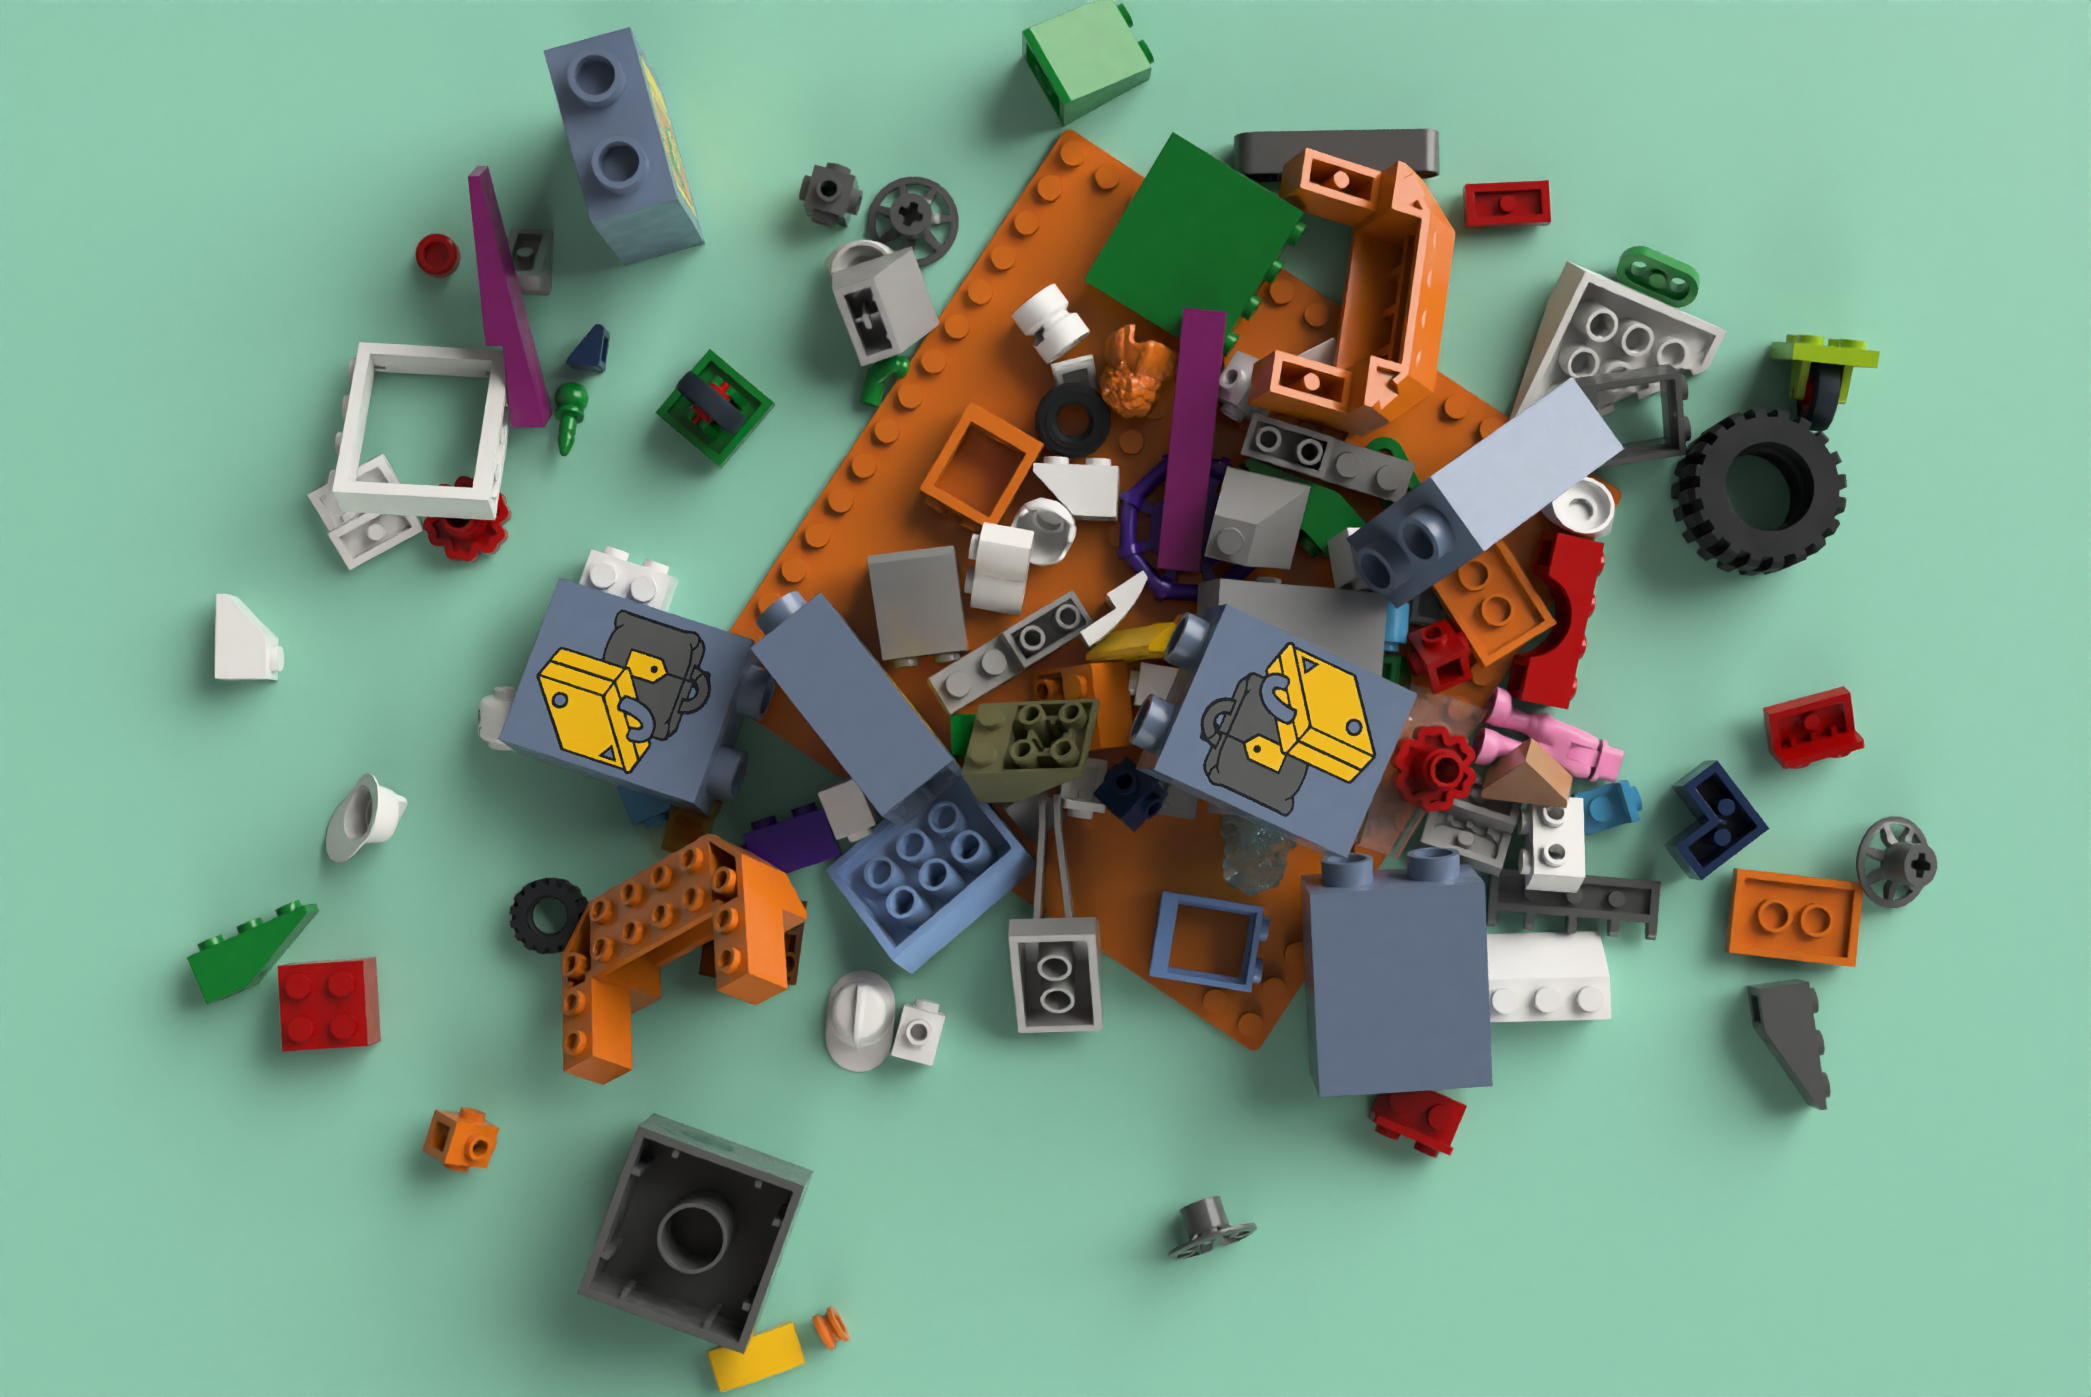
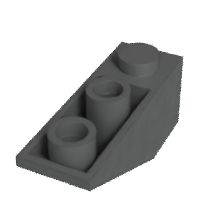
(1786, 1024)

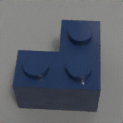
(1723, 822)

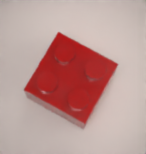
(329, 1004)

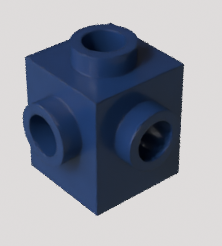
(1130, 794)

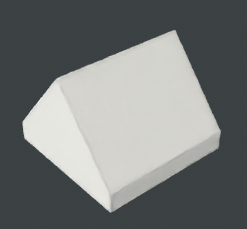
(1075, 371)

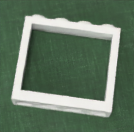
(412, 499)

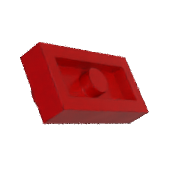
(1506, 204)

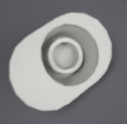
(363, 817)
(860, 1021)

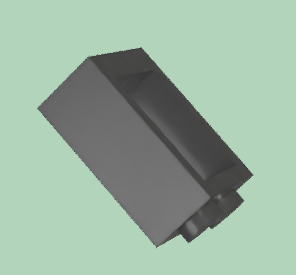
(1675, 425)

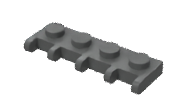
(1596, 898)

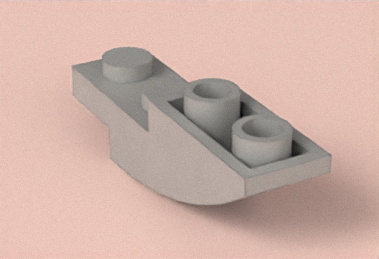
(1327, 458)
(1010, 653)

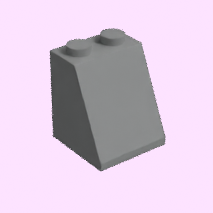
(918, 605)

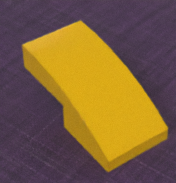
(765, 1356)

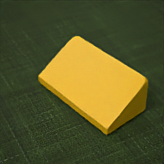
(1133, 644)

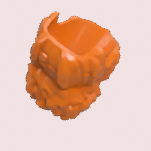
(1135, 372)

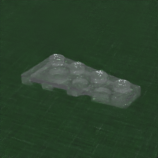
(1389, 819)

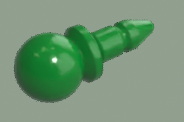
(571, 402)

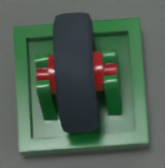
(715, 408)

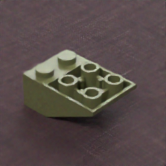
(1028, 747)

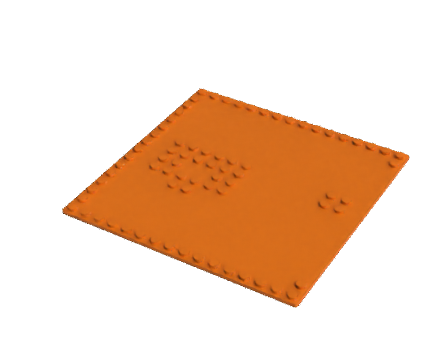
(878, 509)

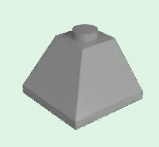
(1257, 519)

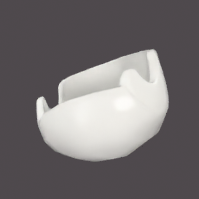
(1052, 528)

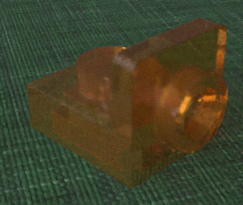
(687, 826)

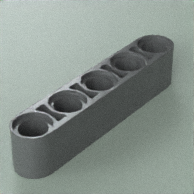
(1264, 153)

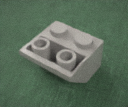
(884, 305)

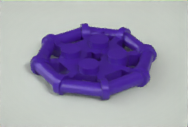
(1131, 551)

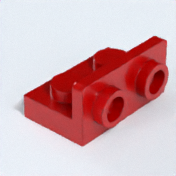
(1419, 1115)

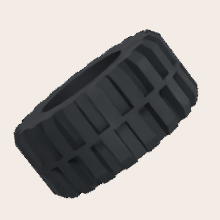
(1801, 460)

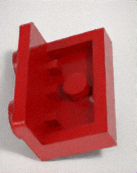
(1812, 728)

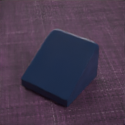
(592, 351)

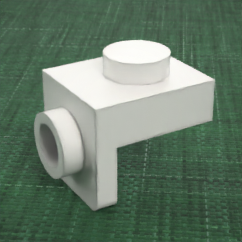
(1078, 792)

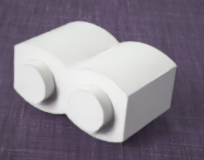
(1000, 568)

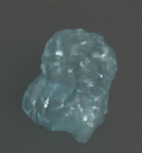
(1253, 855)

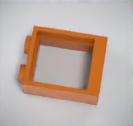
(1001, 432)

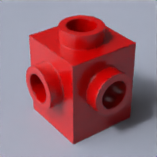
(1439, 656)

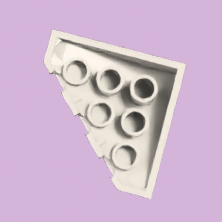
(1610, 328)

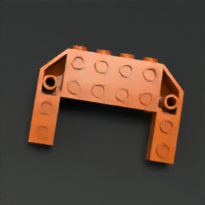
(1389, 300)
(658, 917)

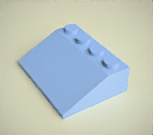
(932, 874)

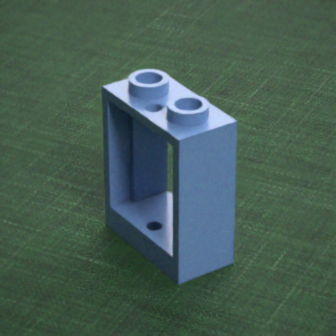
(1256, 931)

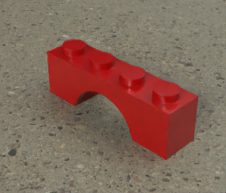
(1570, 571)

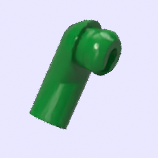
(878, 375)

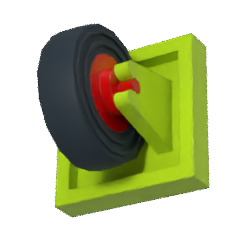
(1822, 373)

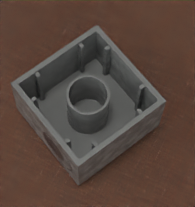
(695, 1232)

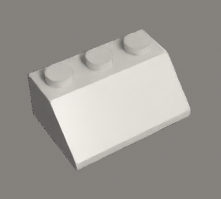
(1548, 977)

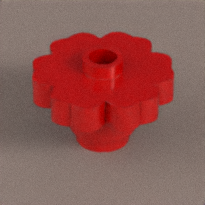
(469, 540)
(1415, 766)

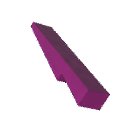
(504, 309)
(1191, 439)

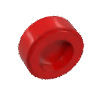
(438, 255)

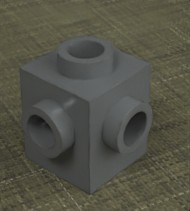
(833, 209)

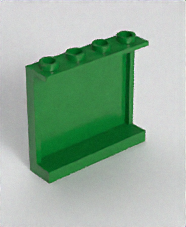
(1196, 242)

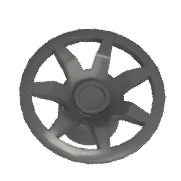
(913, 216)
(1900, 862)
(1205, 1224)

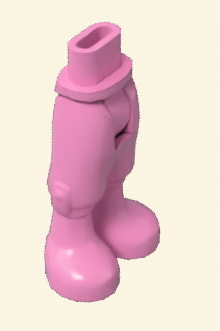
(1571, 747)

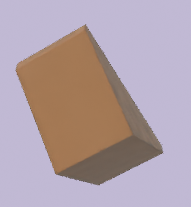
(1528, 777)

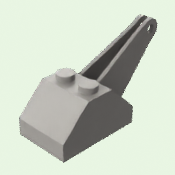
(1056, 959)

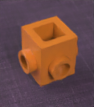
(461, 1139)

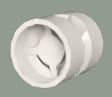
(1050, 324)

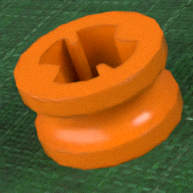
(831, 1328)

